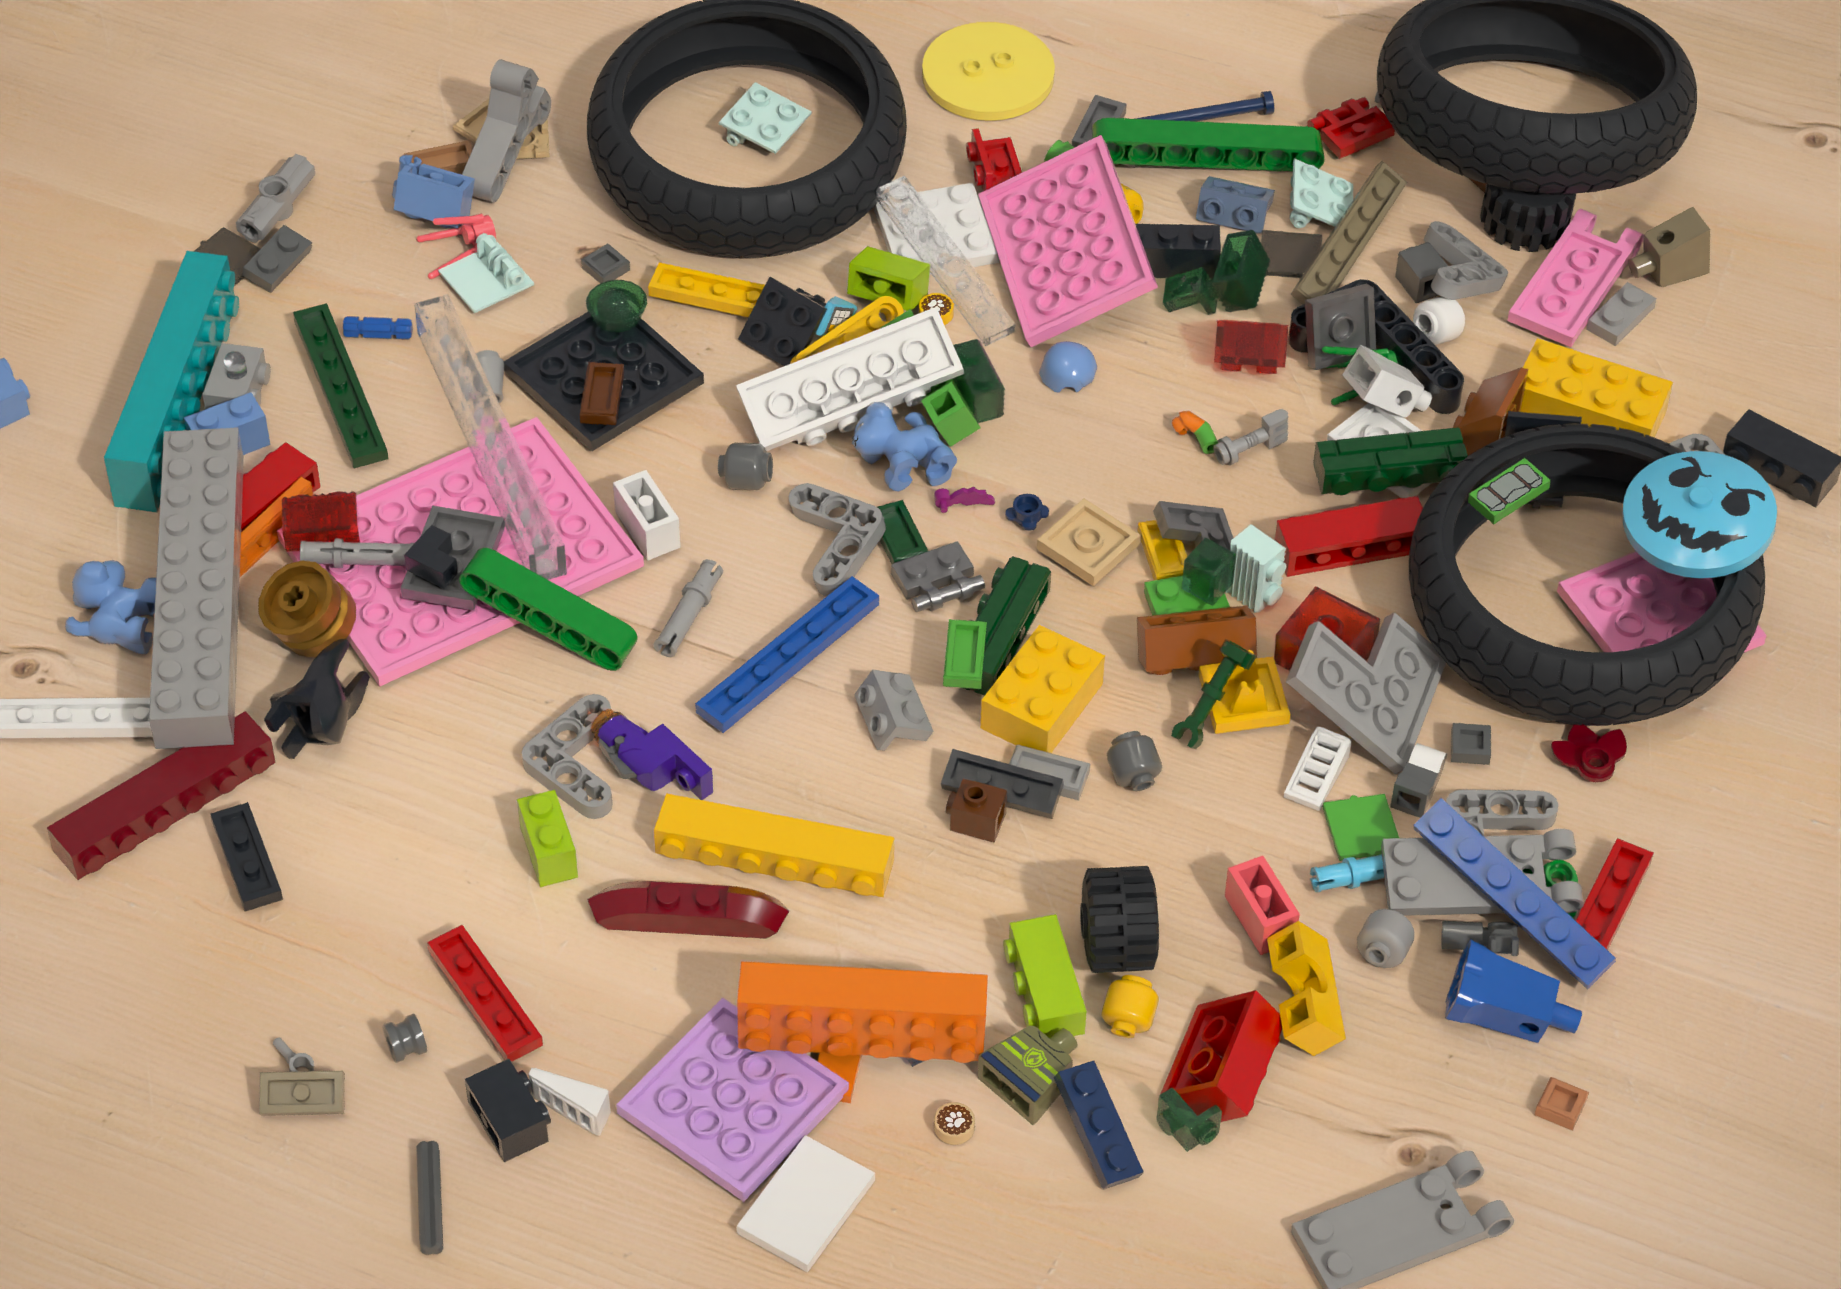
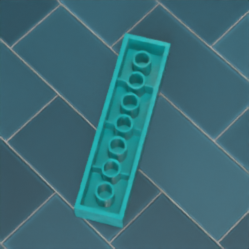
(171, 377)

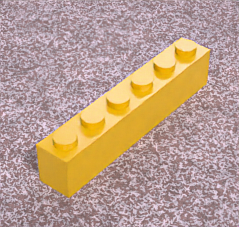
(774, 845)

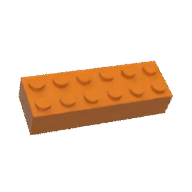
(861, 1011)

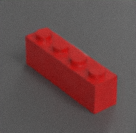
(272, 478)
(1348, 535)

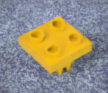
(1250, 699)

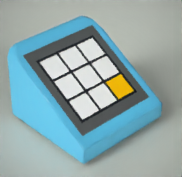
(837, 312)

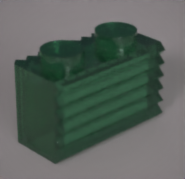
(1240, 271)
(980, 382)

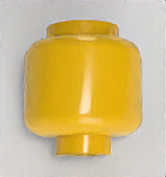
(1130, 1006)

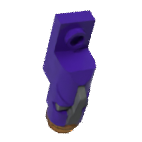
(652, 756)

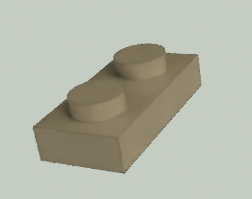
(302, 1093)

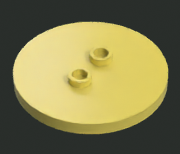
(988, 71)

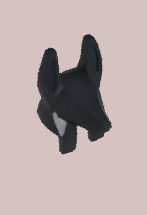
(318, 702)

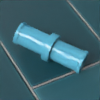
(1348, 873)

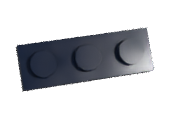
(1098, 1125)

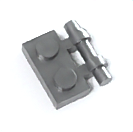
(934, 570)

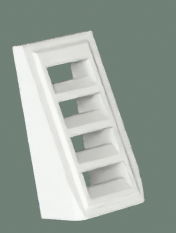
(1326, 747)
(573, 1099)

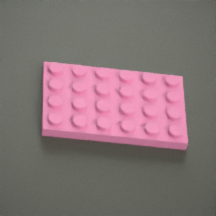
(1067, 241)

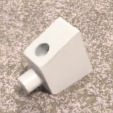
(1386, 383)

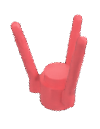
(471, 229)

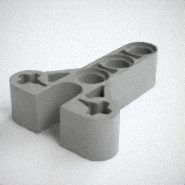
(512, 114)

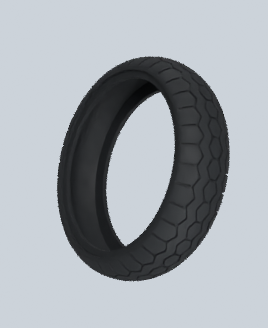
(1530, 147)
(749, 219)
(1551, 679)

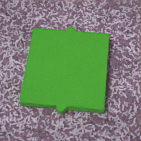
(1359, 825)

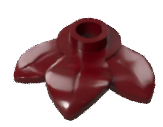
(1586, 750)

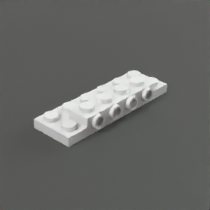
(841, 382)

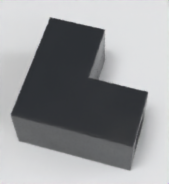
(430, 557)

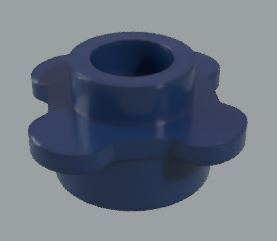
(1027, 511)

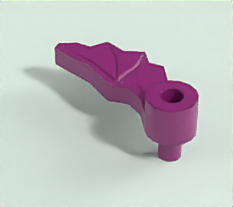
(964, 496)

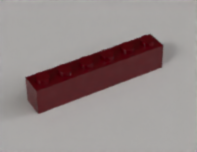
(158, 798)

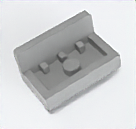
(892, 708)

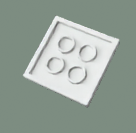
(959, 214)

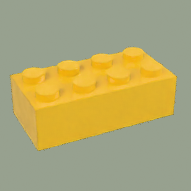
(1594, 389)

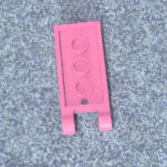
(1573, 280)

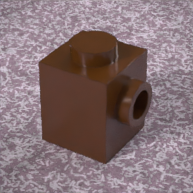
(977, 810)

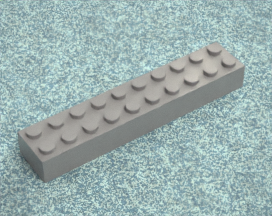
(197, 589)

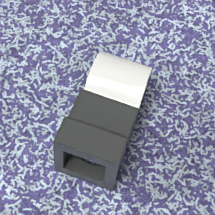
(1418, 779)

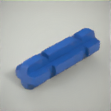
(377, 327)

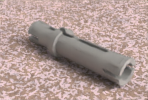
(351, 553)
(695, 596)

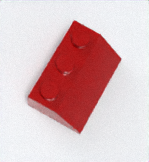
(1226, 1054)

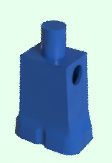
(1506, 996)

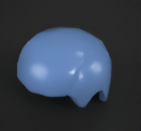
(1068, 366)

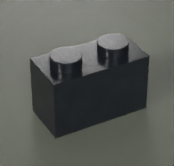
(507, 1109)

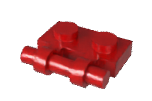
(1352, 127)

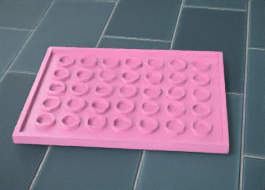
(407, 634)

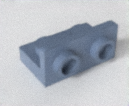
(1234, 204)

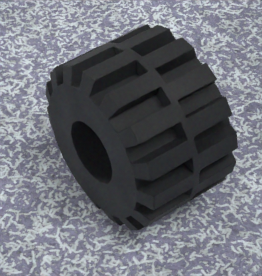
(1525, 216)
(1119, 919)

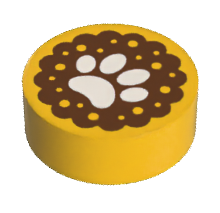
(942, 302)

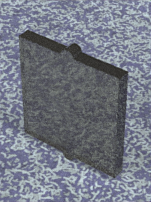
(231, 245)
(1290, 252)

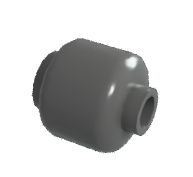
(746, 466)
(1134, 760)

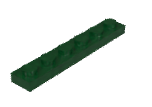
(340, 386)

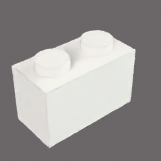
(646, 515)

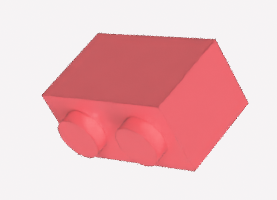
(1259, 901)

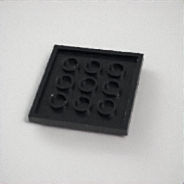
(557, 369)

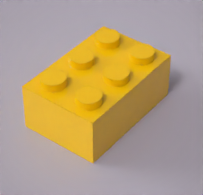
(1042, 691)

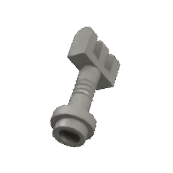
(1272, 433)

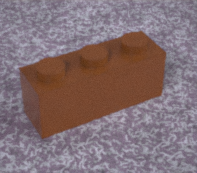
(1192, 637)

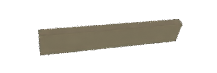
(1350, 234)

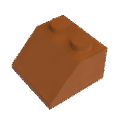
(1489, 409)

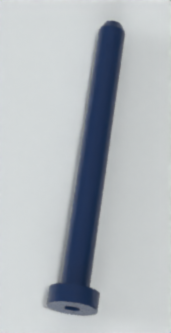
(1263, 103)

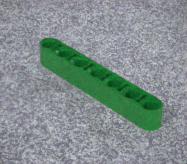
(1209, 144)

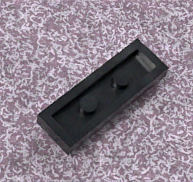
(1025, 788)
(246, 856)

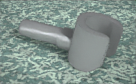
(293, 1059)

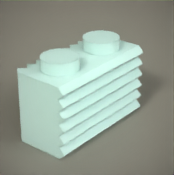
(1257, 569)

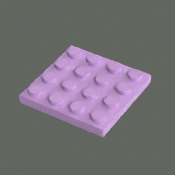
(731, 1106)

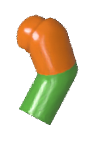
(1202, 429)

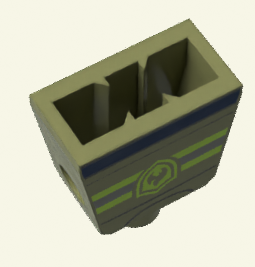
(1025, 1067)

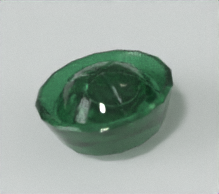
(616, 305)

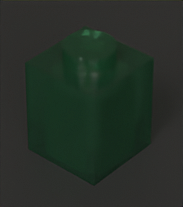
(1209, 571)

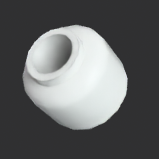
(1440, 319)

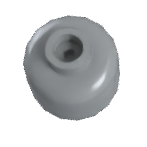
(1387, 936)

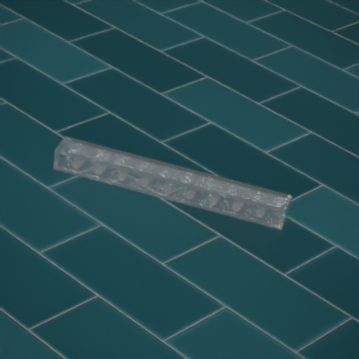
(490, 438)

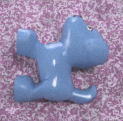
(879, 435)
(118, 618)

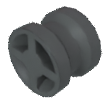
(404, 1038)

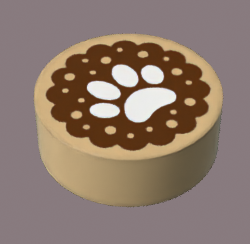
(954, 1123)

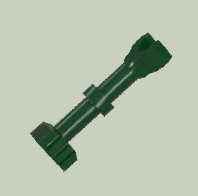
(1213, 691)

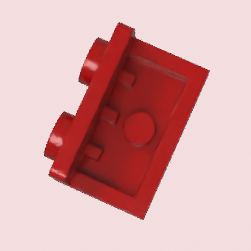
(993, 160)

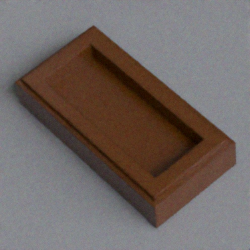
(602, 393)

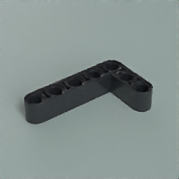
(1407, 341)

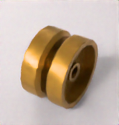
(306, 608)

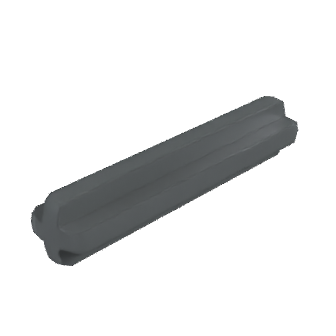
(429, 1197)

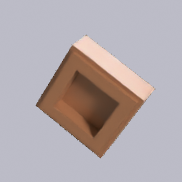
(1561, 1103)

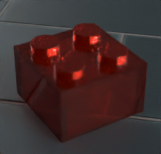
(1346, 621)

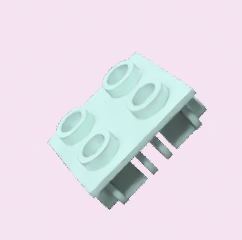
(763, 119)
(1317, 195)
(486, 275)

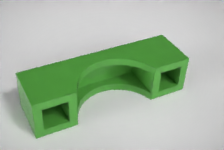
(947, 406)

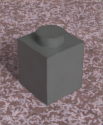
(1417, 270)

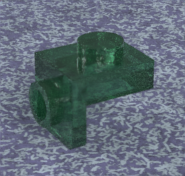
(1190, 289)
(1182, 1122)

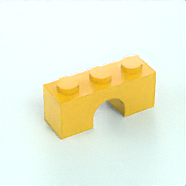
(1313, 1014)

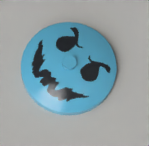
(1699, 514)

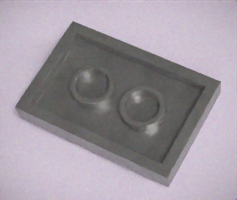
(468, 534)

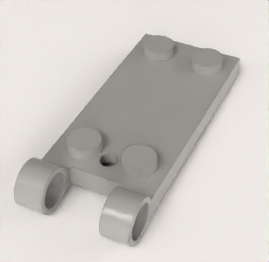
(1428, 884)
(1398, 1227)

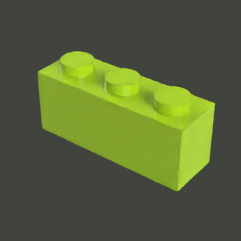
(1045, 976)

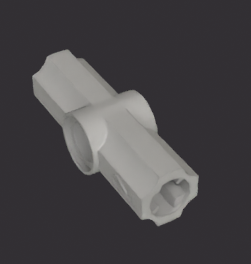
(275, 198)

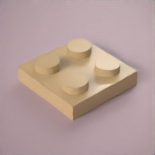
(1088, 541)

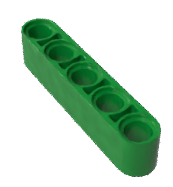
(548, 609)

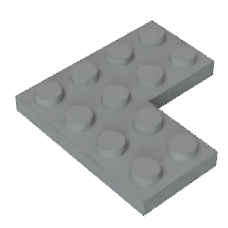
(1374, 700)

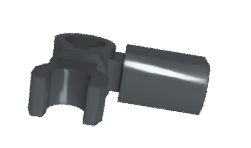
(1498, 936)

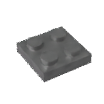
(1339, 320)

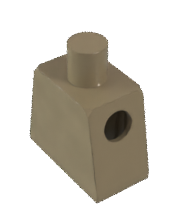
(1675, 250)

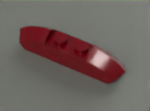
(688, 909)

